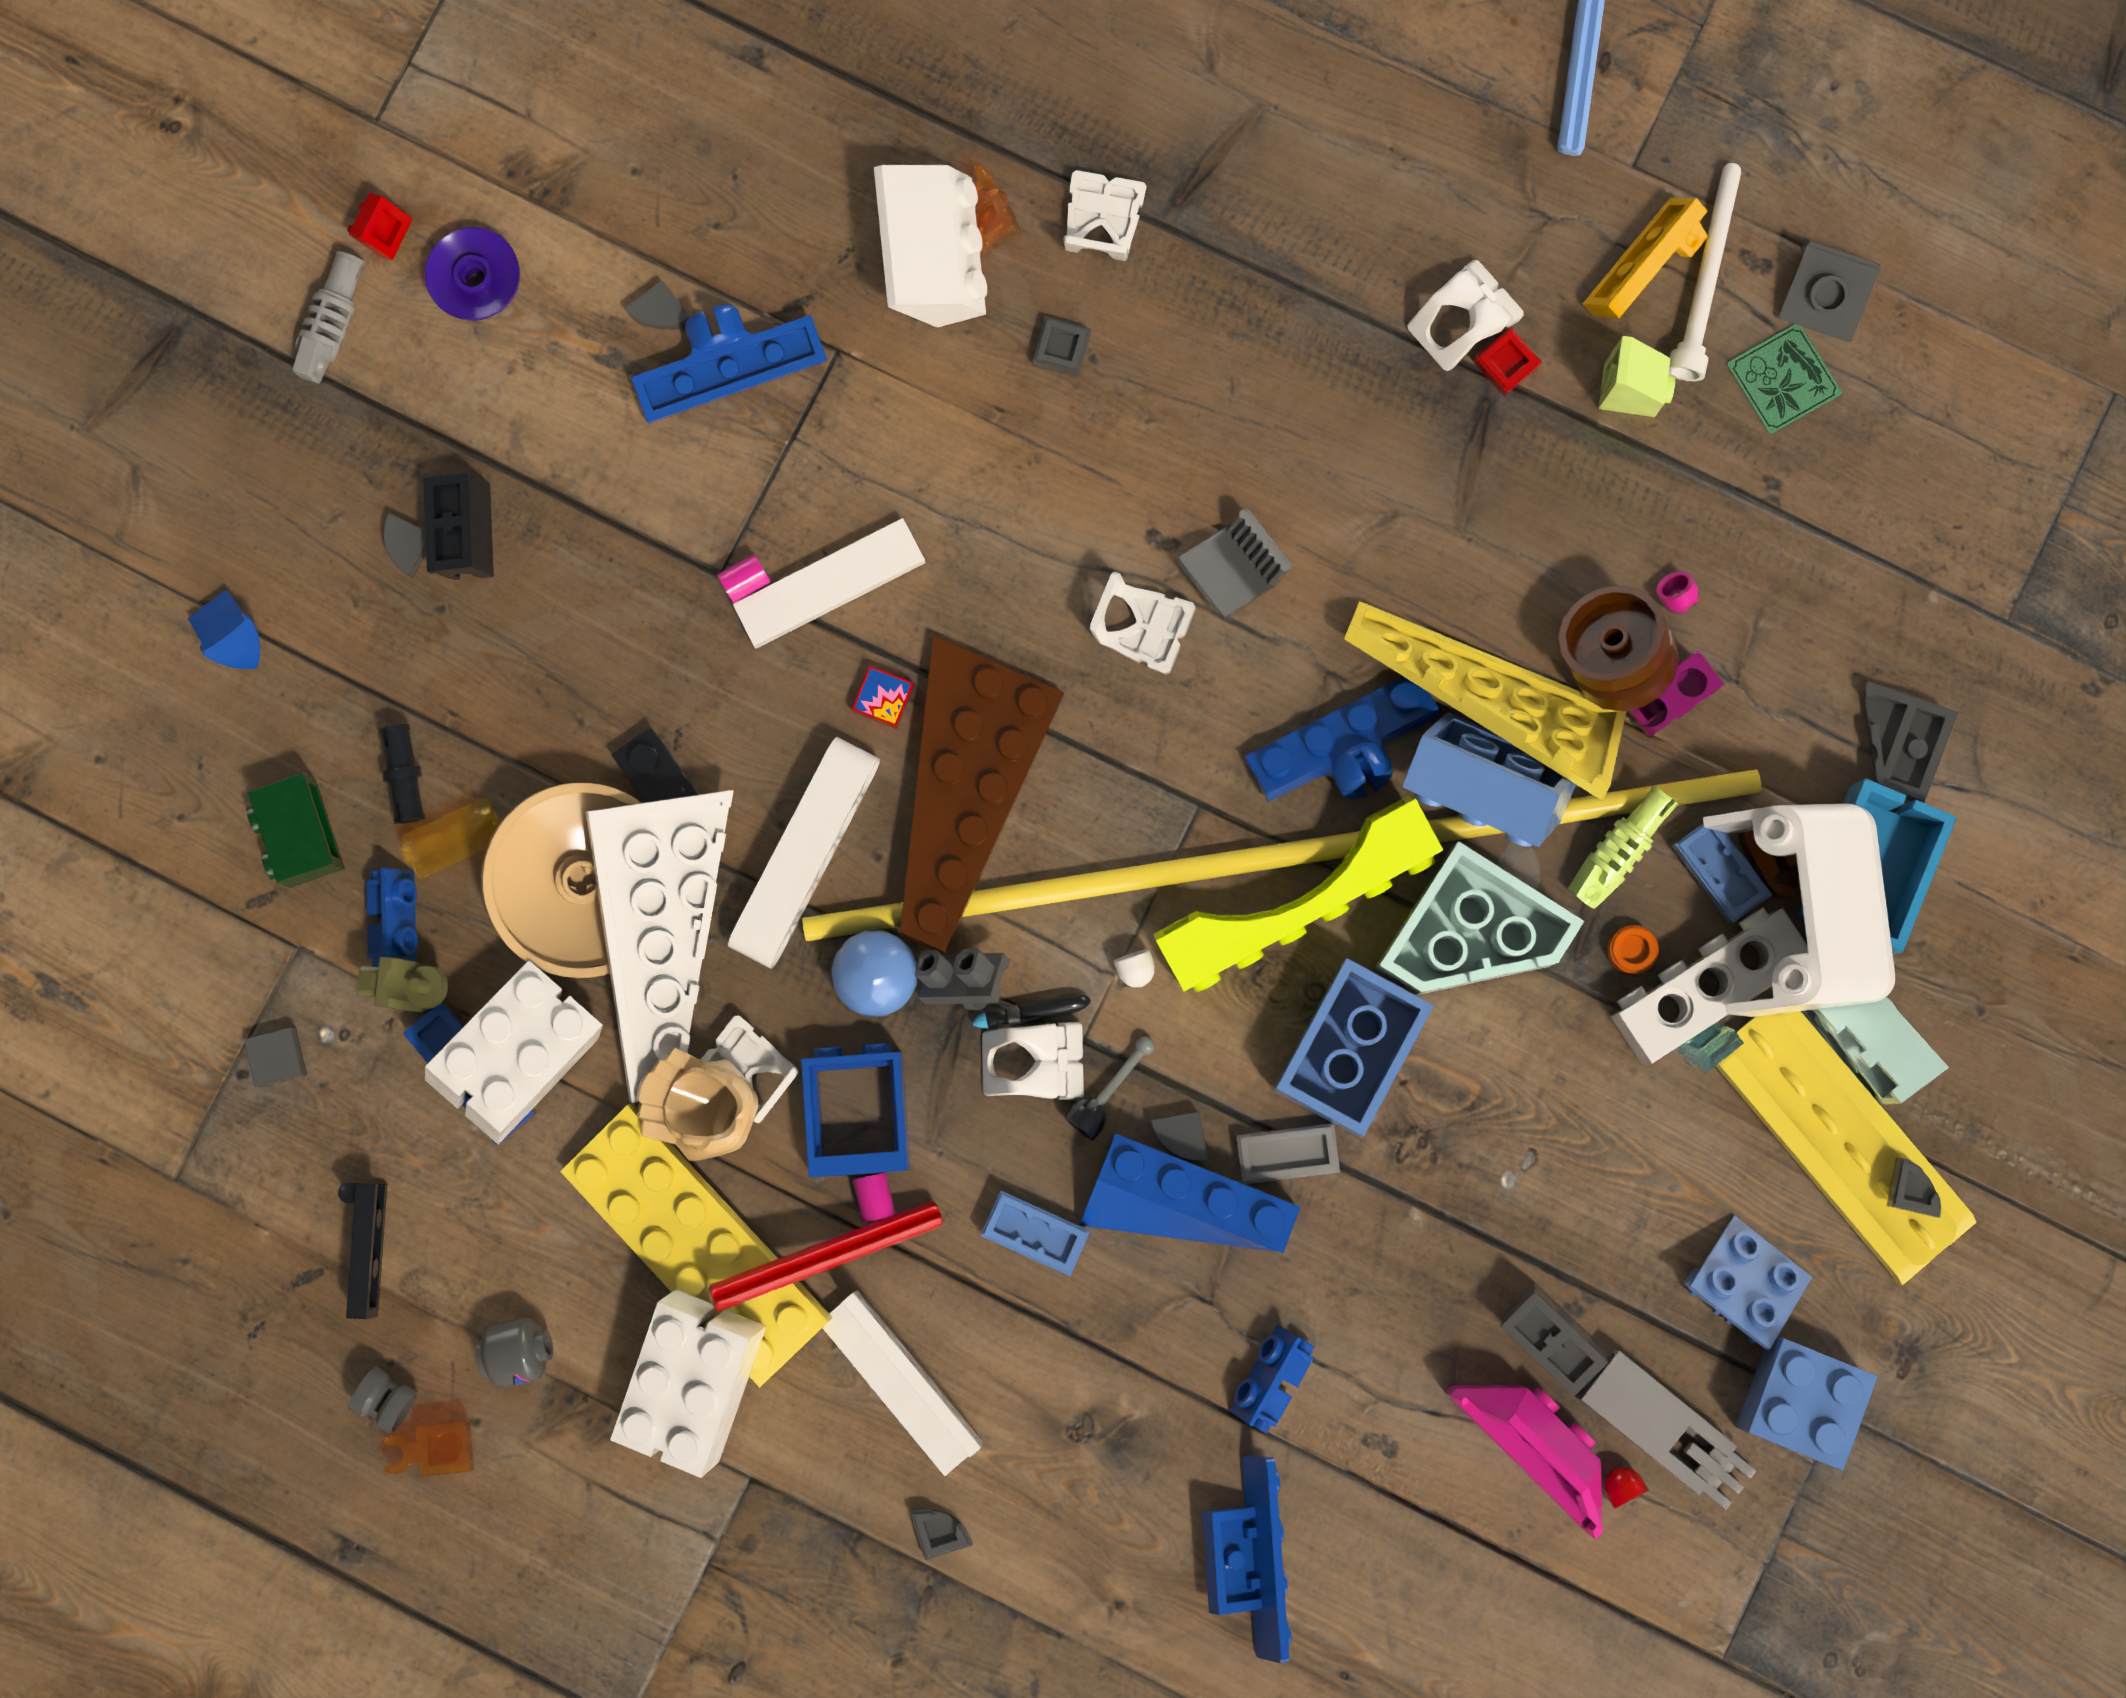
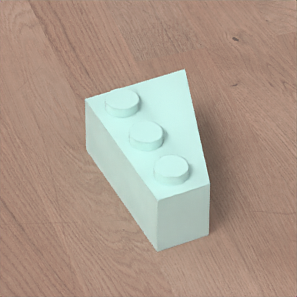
(1879, 1048)

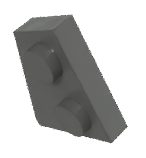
(1905, 739)

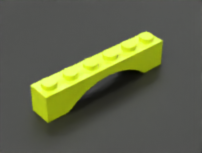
(1387, 845)

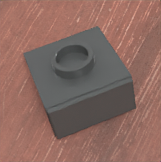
(1829, 290)
(1235, 564)

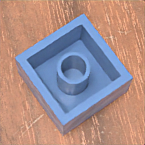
(1806, 1402)

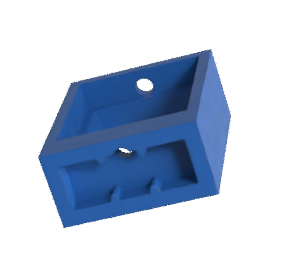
(833, 1060)

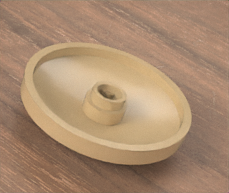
(543, 880)

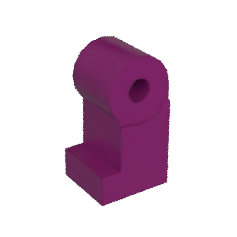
(1692, 684)

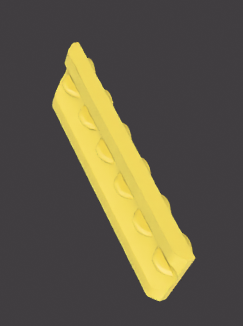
(1840, 1138)

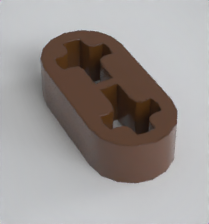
(1767, 869)

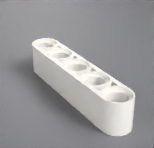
(803, 852)

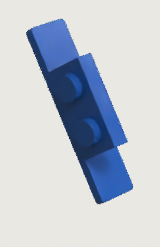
(1247, 1561)

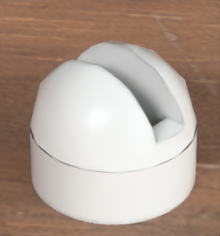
(1135, 968)

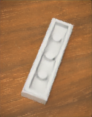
(829, 583)

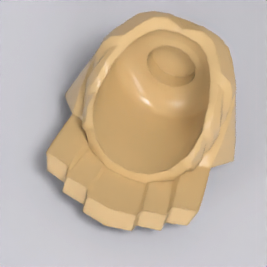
(696, 1105)

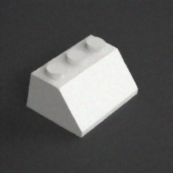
(930, 243)

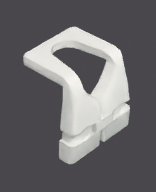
(1105, 204)
(1488, 310)
(1156, 629)
(752, 1056)
(1055, 1056)

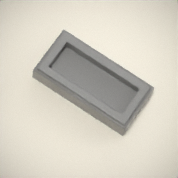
(1287, 1154)

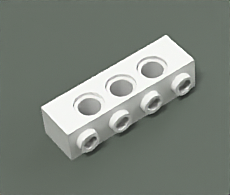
(1653, 1037)

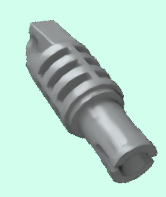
(327, 319)

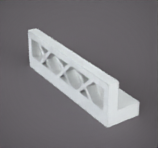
(902, 1383)

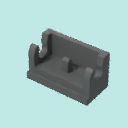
(1554, 1339)

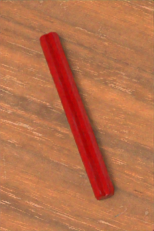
(824, 1256)

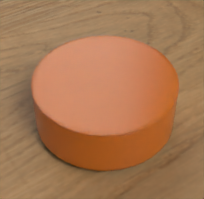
(1632, 950)

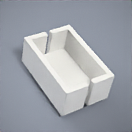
(513, 1052)
(688, 1383)

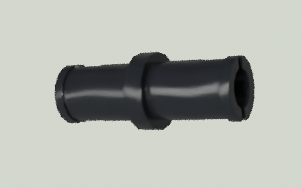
(401, 773)

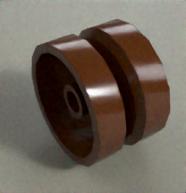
(1618, 648)

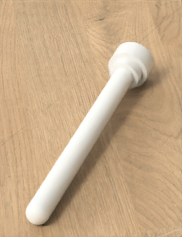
(1689, 359)

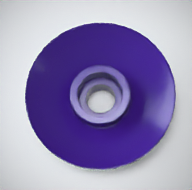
(461, 256)

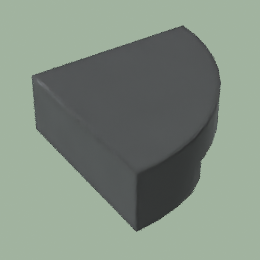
(658, 309)
(404, 544)
(1182, 1135)
(1913, 1190)
(939, 1532)

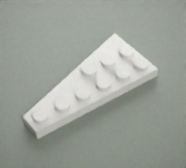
(656, 907)

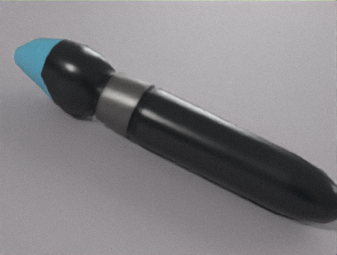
(1032, 1011)

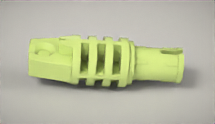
(1623, 846)

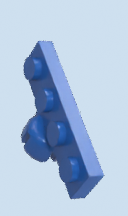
(726, 362)
(1344, 743)

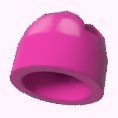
(1683, 584)

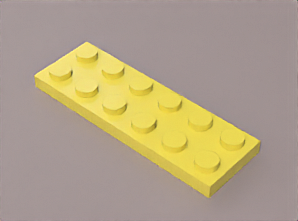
(688, 1232)

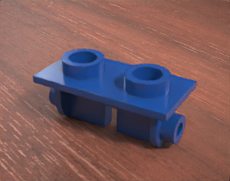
(394, 897)
(1280, 1358)

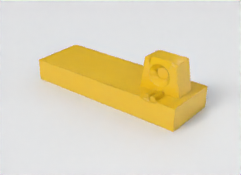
(1670, 231)

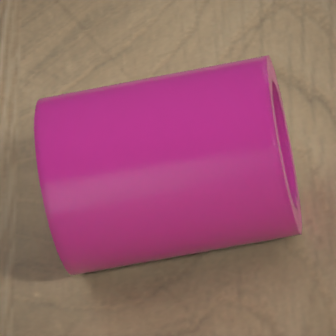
(743, 578)
(874, 1197)

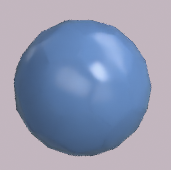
(874, 973)

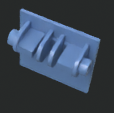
(1749, 1283)

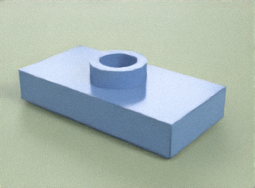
(1722, 872)
(1035, 1233)

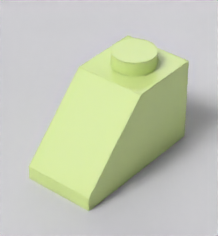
(1636, 379)

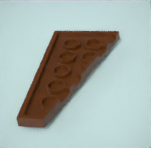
(973, 760)

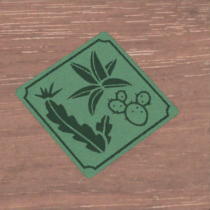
(1784, 378)

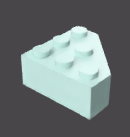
(1475, 928)

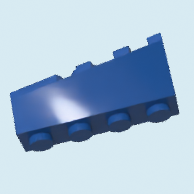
(1172, 1198)

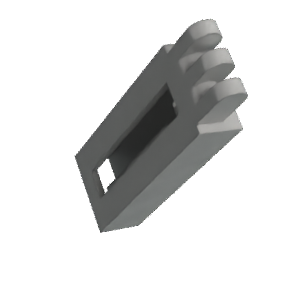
(1655, 1422)

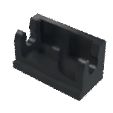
(458, 526)

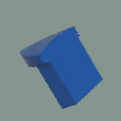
(227, 633)

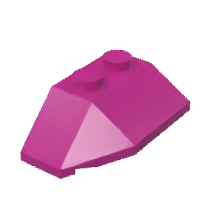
(1540, 1444)

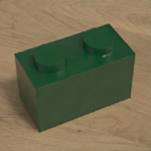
(294, 831)

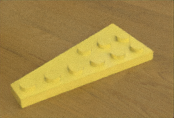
(1514, 703)

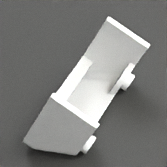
(1841, 903)

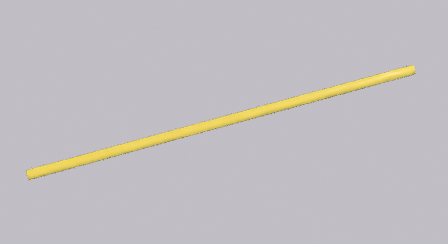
(1258, 858)

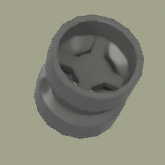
(383, 1400)

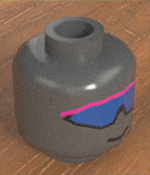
(513, 1352)

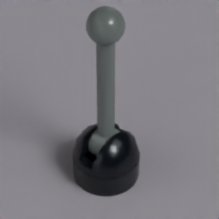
(1089, 1114)

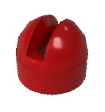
(1623, 1486)

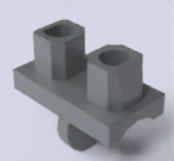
(961, 978)

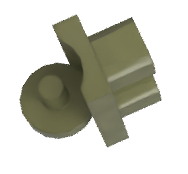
(403, 985)

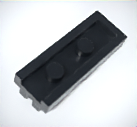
(366, 1247)

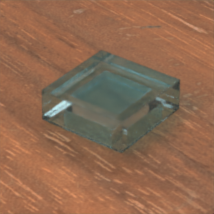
(1710, 1047)

